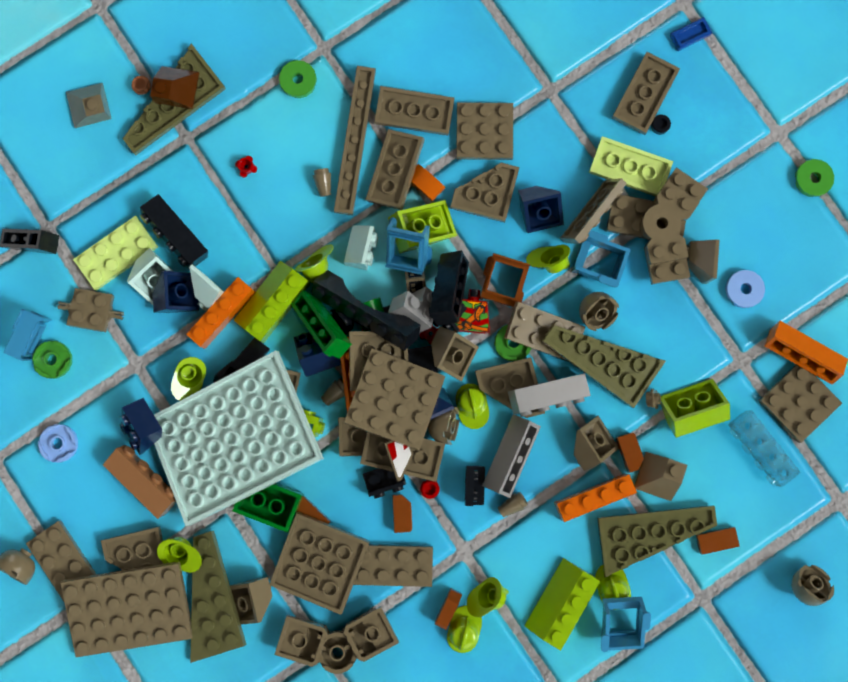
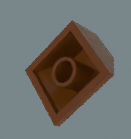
(175, 87)

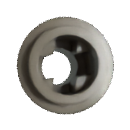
(323, 181)
(334, 392)
(512, 505)

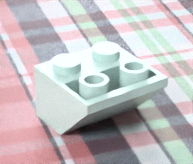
(360, 246)

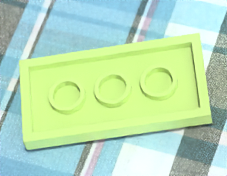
(636, 167)
(115, 253)

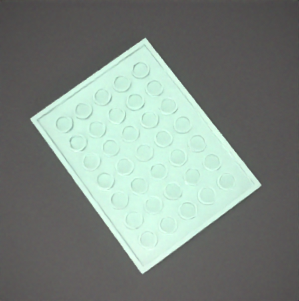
(234, 439)

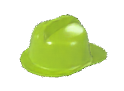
(551, 258)
(316, 263)
(188, 377)
(472, 406)
(180, 550)
(612, 586)
(486, 597)
(463, 630)

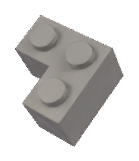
(414, 306)

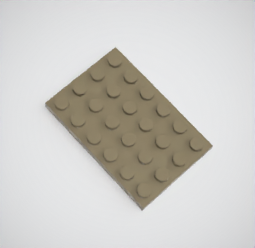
(127, 609)

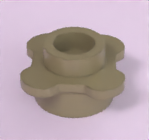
(653, 399)

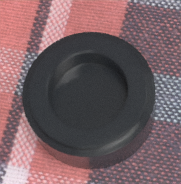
(661, 124)

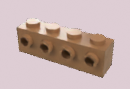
(140, 480)

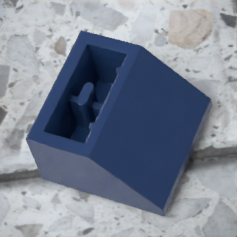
(311, 355)
(140, 425)

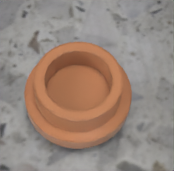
(141, 85)

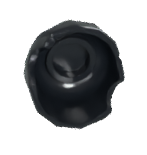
(344, 322)

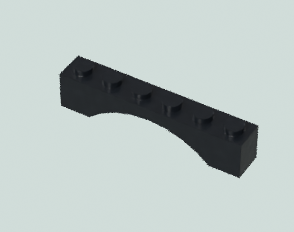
(394, 328)

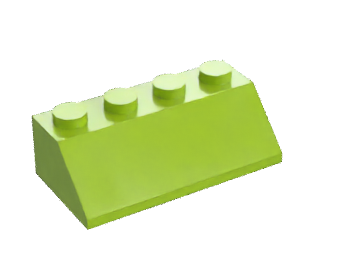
(271, 301)
(562, 604)

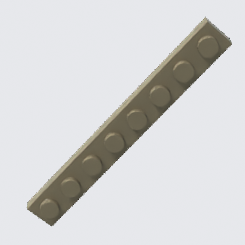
(354, 140)

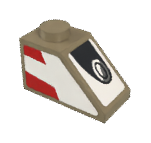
(399, 458)

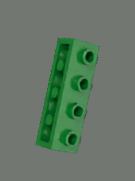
(321, 325)

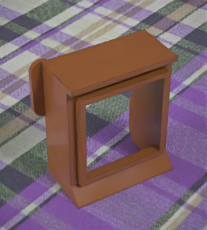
(496, 297)

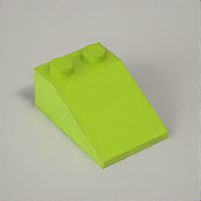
(416, 218)

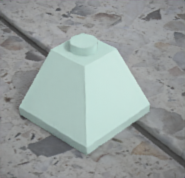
(146, 273)
(204, 288)

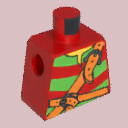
(476, 316)

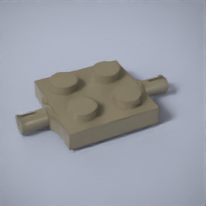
(90, 310)

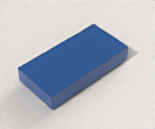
(690, 34)

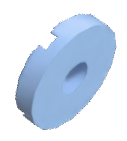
(755, 284)
(68, 447)

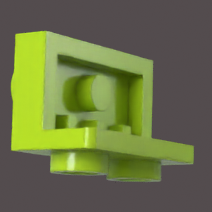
(318, 426)

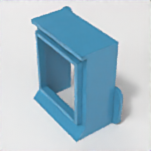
(601, 241)
(404, 263)
(27, 333)
(624, 638)

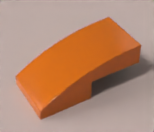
(426, 183)

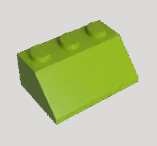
(695, 408)

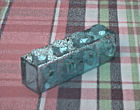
(763, 448)

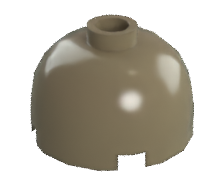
(598, 310)
(444, 427)
(17, 565)
(812, 585)

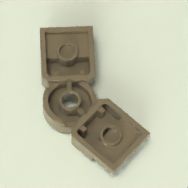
(666, 249)
(313, 643)

